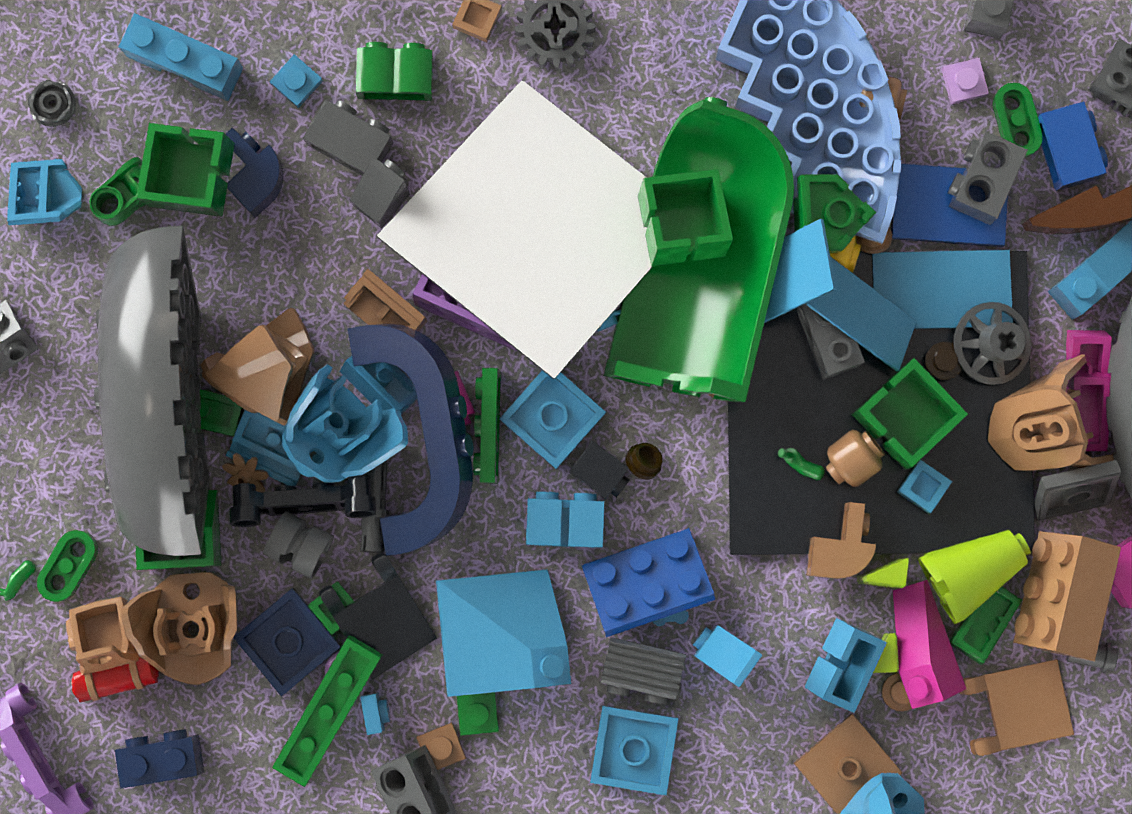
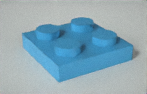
(552, 417)
(634, 750)

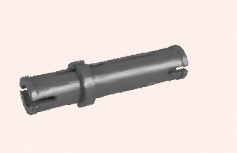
(371, 534)

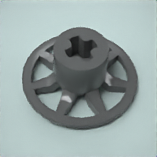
(996, 342)

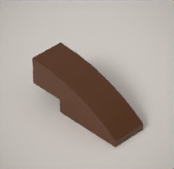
(1084, 213)

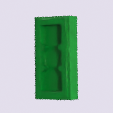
(983, 628)

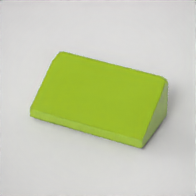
(888, 575)

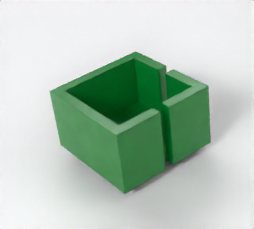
(185, 174)
(685, 217)
(910, 414)

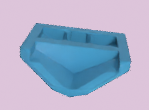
(42, 192)

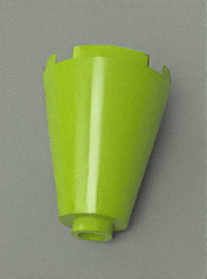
(973, 570)

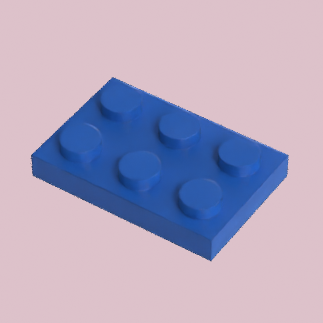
(648, 582)

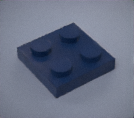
(287, 642)

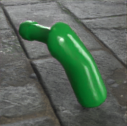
(801, 465)
(17, 579)

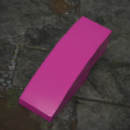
(1092, 381)

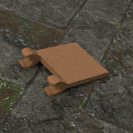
(1024, 704)

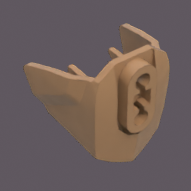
(264, 367)
(1028, 424)
(160, 622)

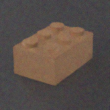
(1066, 595)

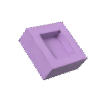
(965, 81)

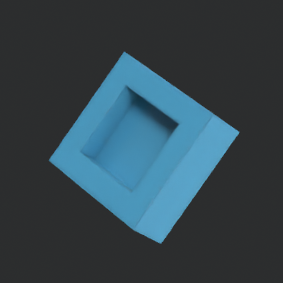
(296, 81)
(924, 486)
(375, 713)

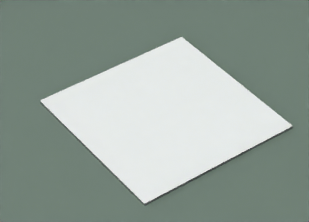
(529, 229)

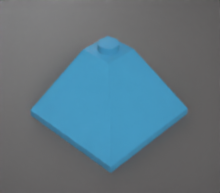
(501, 633)

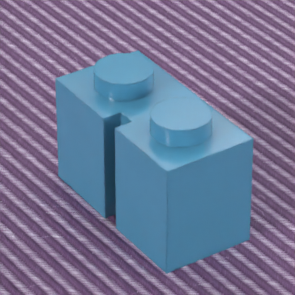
(565, 521)
(847, 666)

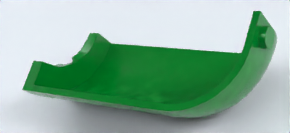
(706, 317)

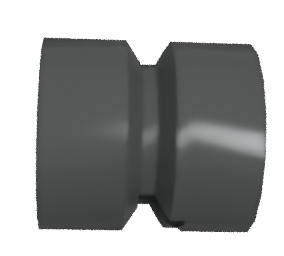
(298, 544)

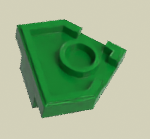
(831, 200)

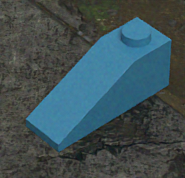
(1095, 274)
(726, 654)

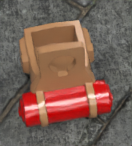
(104, 652)

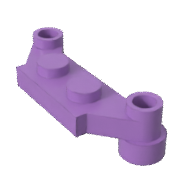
(35, 770)

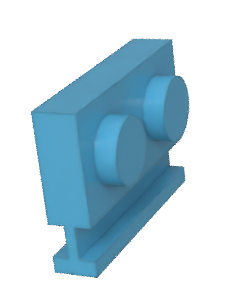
(262, 439)

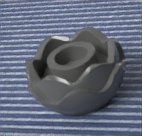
(40, 101)

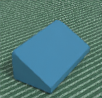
(381, 382)

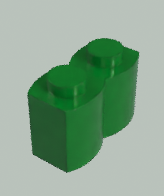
(394, 73)

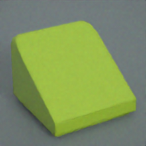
(889, 658)

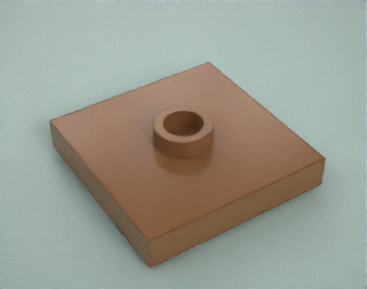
(844, 763)

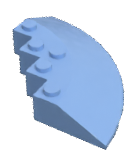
(807, 82)

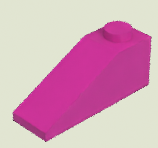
(924, 649)

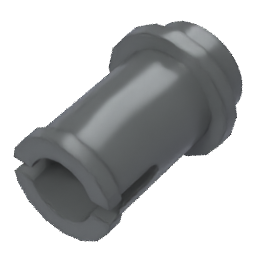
(1105, 658)

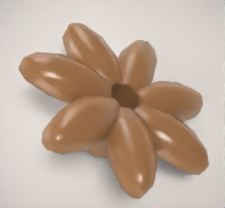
(245, 472)

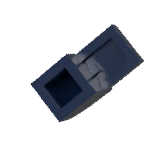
(260, 179)

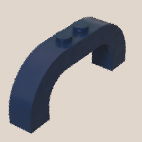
(443, 427)

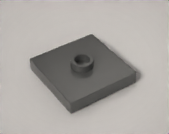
(1076, 490)

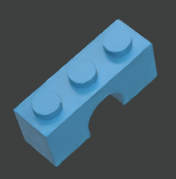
(182, 55)

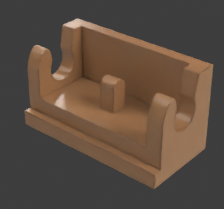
(380, 304)

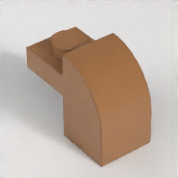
(846, 556)

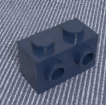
(159, 761)

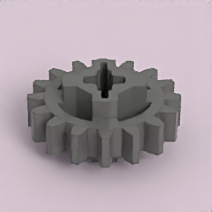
(541, 30)

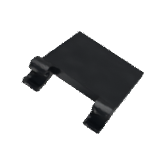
(382, 618)

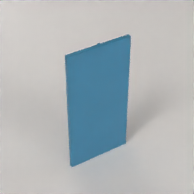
(866, 316)

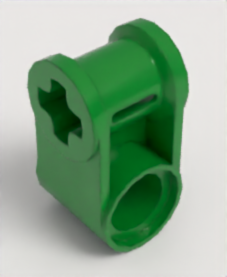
(119, 187)

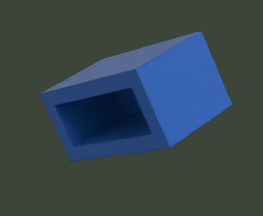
(1072, 146)

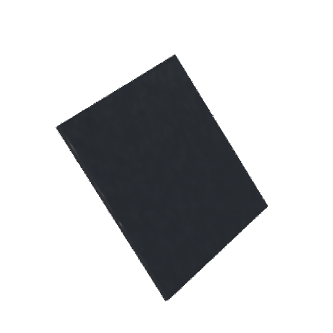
(793, 407)

